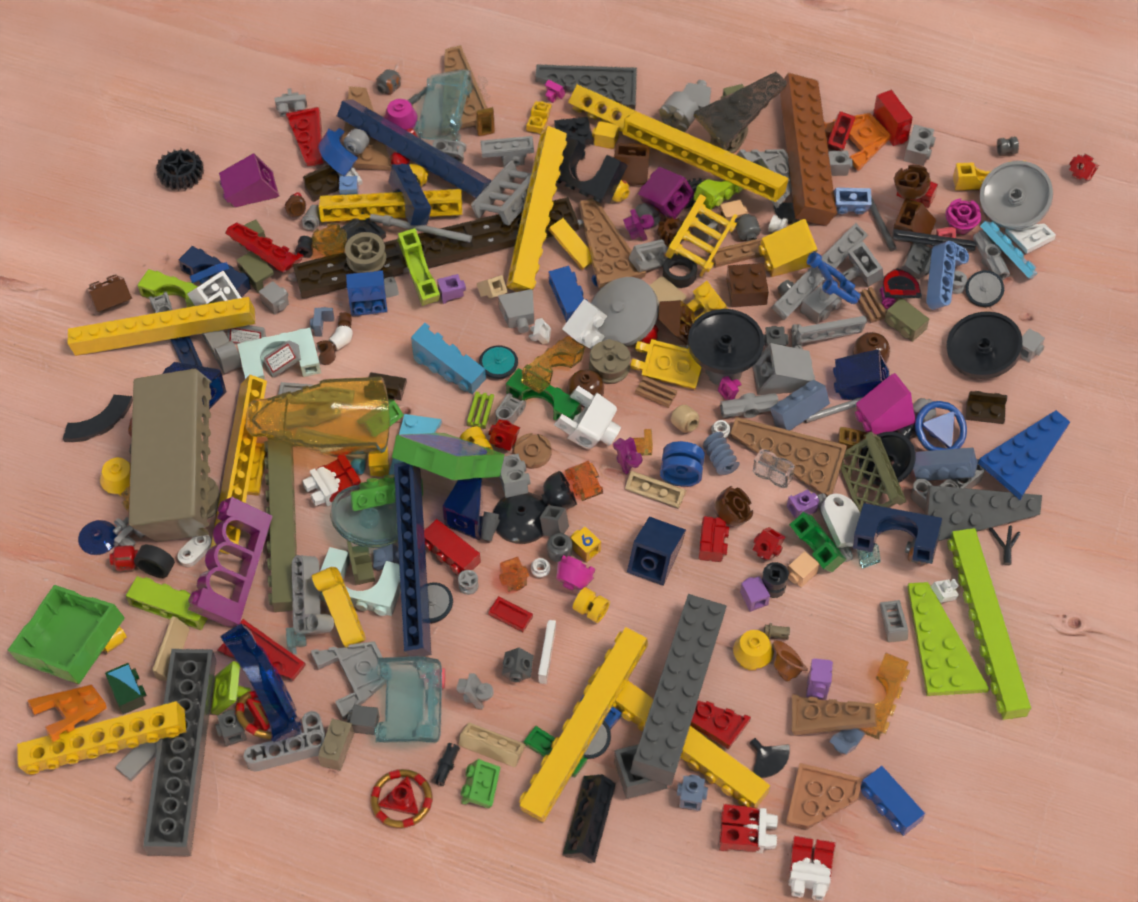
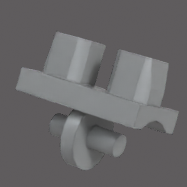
(290, 101)
(124, 537)
(474, 690)

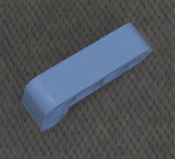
(941, 275)

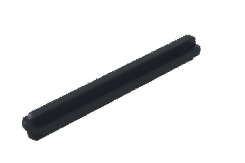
(929, 239)

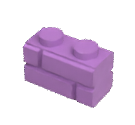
(819, 678)

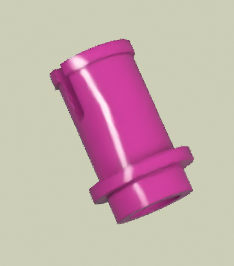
(886, 302)

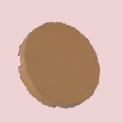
(533, 449)

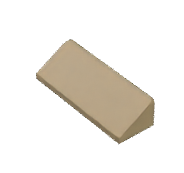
(655, 489)
(174, 639)
(491, 744)

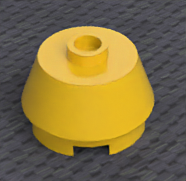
(115, 475)
(753, 650)

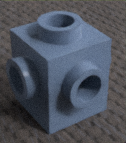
(692, 792)

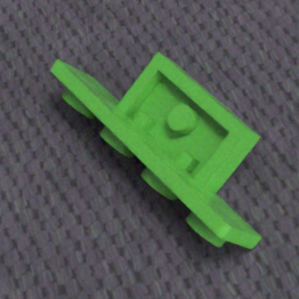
(375, 493)

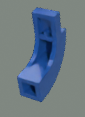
(335, 153)

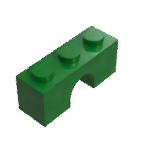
(824, 549)

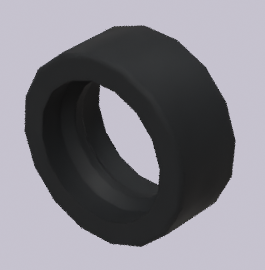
(680, 281)
(154, 561)

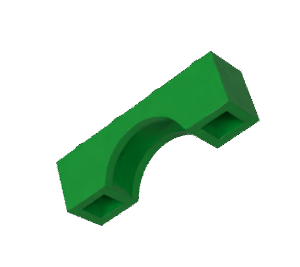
(560, 401)

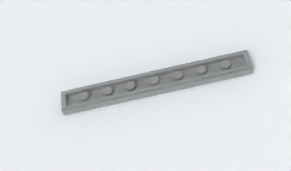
(813, 276)

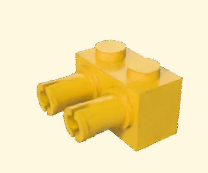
(706, 298)

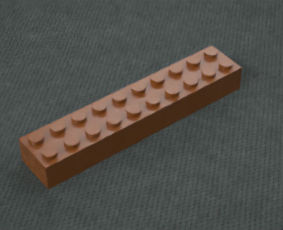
(807, 150)

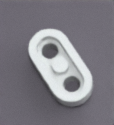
(196, 550)

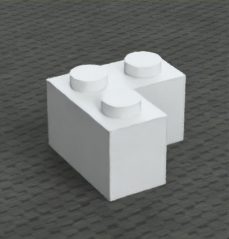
(214, 290)
(585, 323)

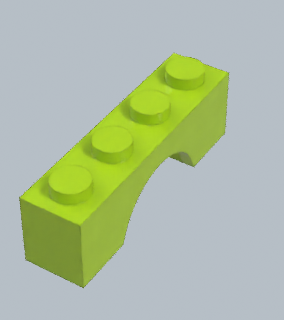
(716, 192)
(420, 274)
(156, 283)

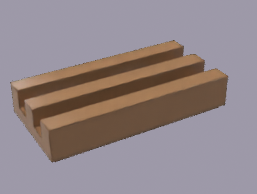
(865, 293)
(657, 389)

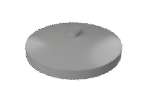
(1016, 195)
(629, 308)

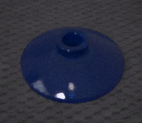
(97, 544)

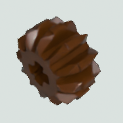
(668, 229)

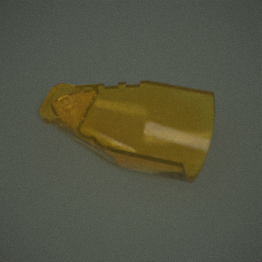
(326, 418)

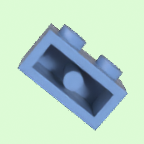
(852, 200)

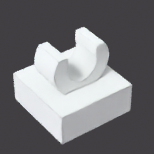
(541, 331)
(945, 590)

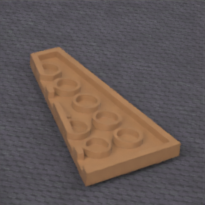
(456, 60)
(375, 154)
(606, 245)
(815, 459)

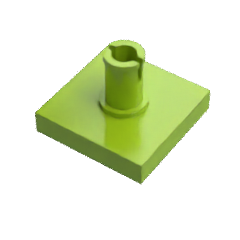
(226, 688)

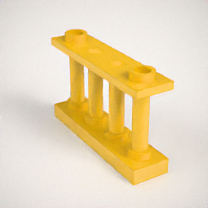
(692, 221)

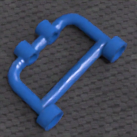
(831, 286)

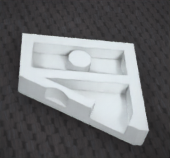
(1031, 237)

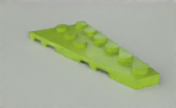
(943, 656)

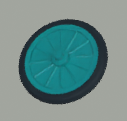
(499, 361)

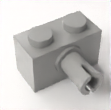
(864, 265)
(820, 304)

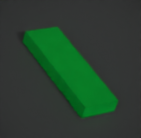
(542, 742)

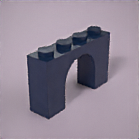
(877, 519)

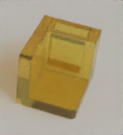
(644, 445)

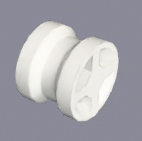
(777, 224)

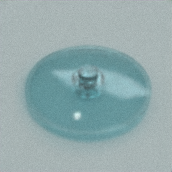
(366, 527)

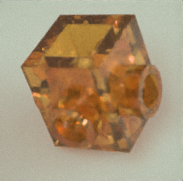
(513, 574)

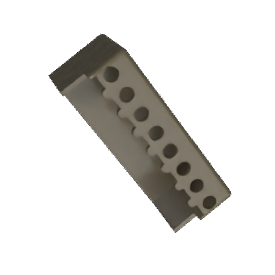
(168, 455)

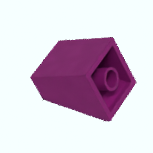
(248, 182)
(666, 192)

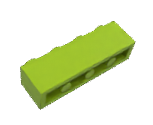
(163, 601)

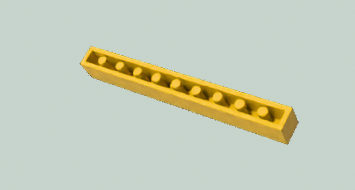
(705, 156)
(536, 210)
(161, 326)
(240, 452)
(583, 725)
(698, 752)

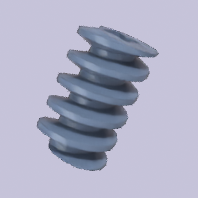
(720, 453)

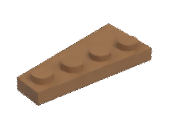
(818, 716)

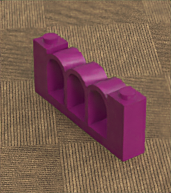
(204, 599)

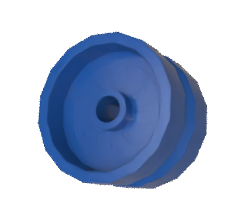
(682, 464)

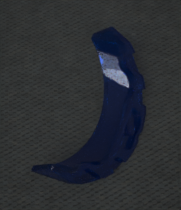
(265, 681)

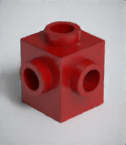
(1089, 167)
(503, 434)
(768, 543)

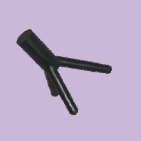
(1007, 552)

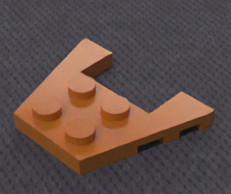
(866, 135)
(72, 704)

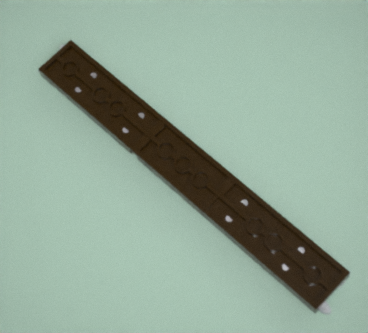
(487, 235)

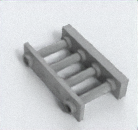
(513, 203)

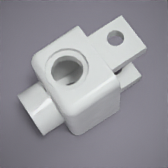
(592, 423)

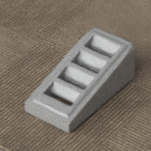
(897, 632)

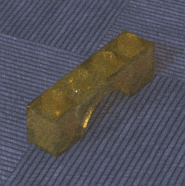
(564, 353)
(890, 675)

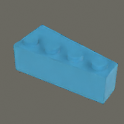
(446, 360)

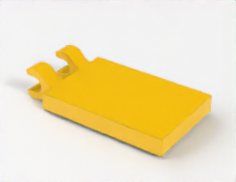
(667, 364)

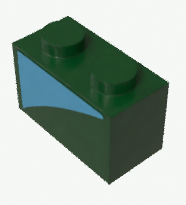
(125, 688)

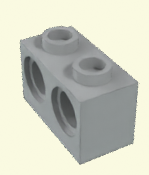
(919, 144)
(513, 476)

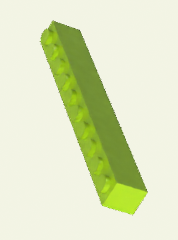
(989, 625)

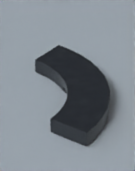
(100, 423)

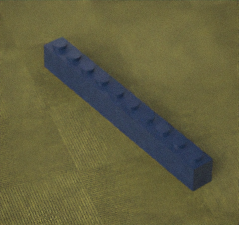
(413, 147)
(412, 560)

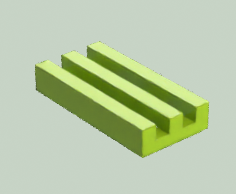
(483, 397)

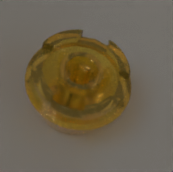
(329, 240)

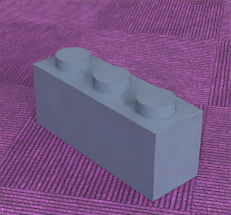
(800, 405)
(945, 464)

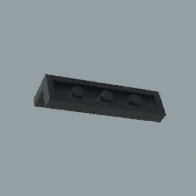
(594, 818)

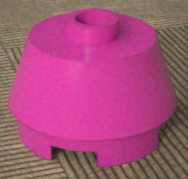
(401, 113)
(963, 215)
(574, 573)

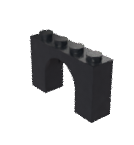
(602, 185)

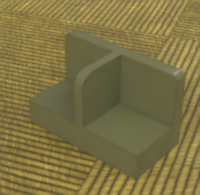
(255, 269)
(361, 564)

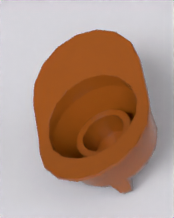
(787, 661)

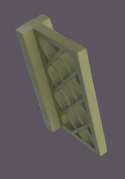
(882, 466)

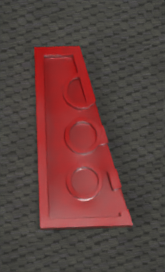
(308, 133)
(263, 247)
(284, 661)
(718, 724)

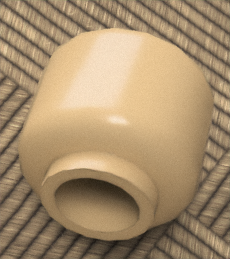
(685, 418)

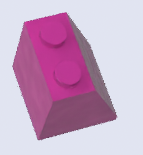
(886, 407)

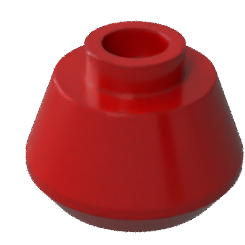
(397, 158)

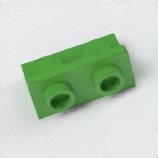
(480, 783)

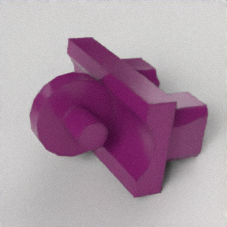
(636, 225)
(627, 454)

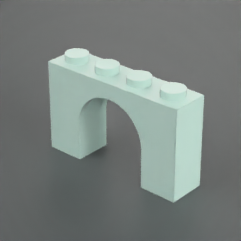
(254, 351)
(379, 598)

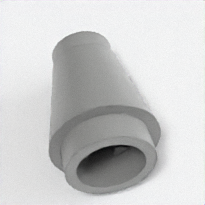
(311, 218)

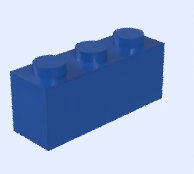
(566, 291)
(892, 801)

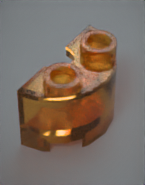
(585, 480)

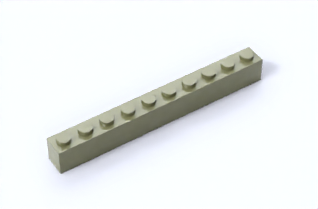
(283, 523)

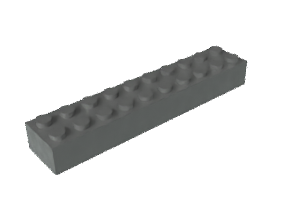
(678, 690)
(181, 758)

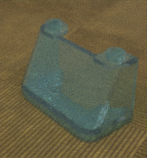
(444, 105)
(411, 700)

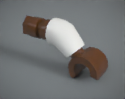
(339, 339)

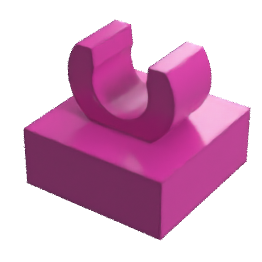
(554, 90)
(729, 388)

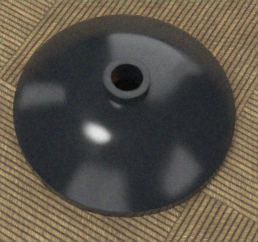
(899, 451)
(520, 526)

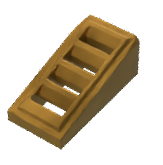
(485, 121)
(845, 432)

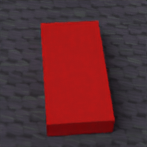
(510, 614)

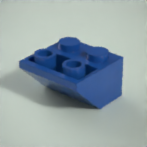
(366, 293)

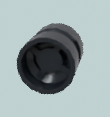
(775, 579)

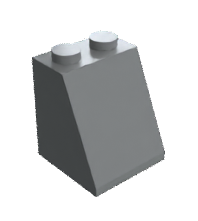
(782, 370)

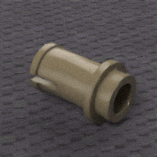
(777, 631)

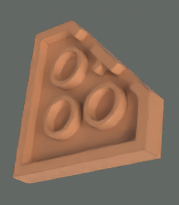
(820, 794)

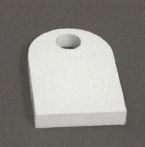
(841, 519)

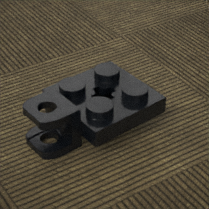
(580, 126)

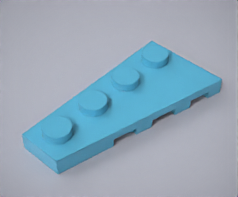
(1013, 253)
(416, 425)

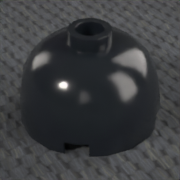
(557, 491)

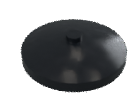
(725, 341)
(984, 345)

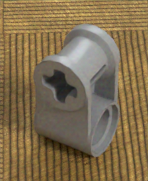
(450, 148)
(160, 303)
(510, 409)

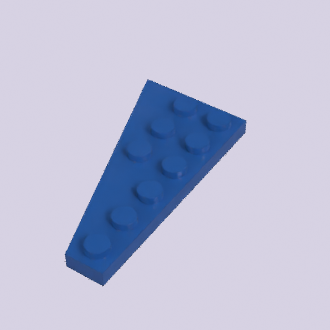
(1022, 456)

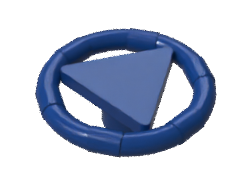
(941, 426)

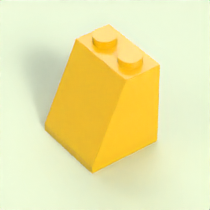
(787, 249)

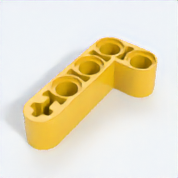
(340, 605)

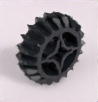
(179, 169)

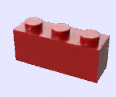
(450, 548)

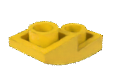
(539, 117)

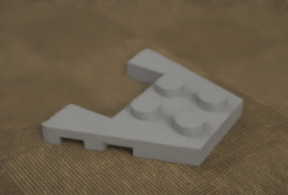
(774, 160)
(359, 665)

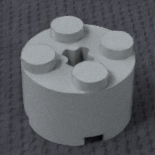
(678, 111)

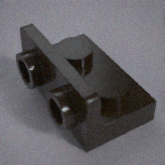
(321, 182)
(394, 385)
(986, 407)

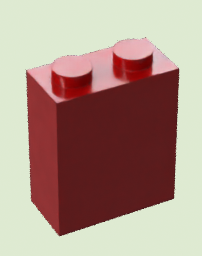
(893, 117)

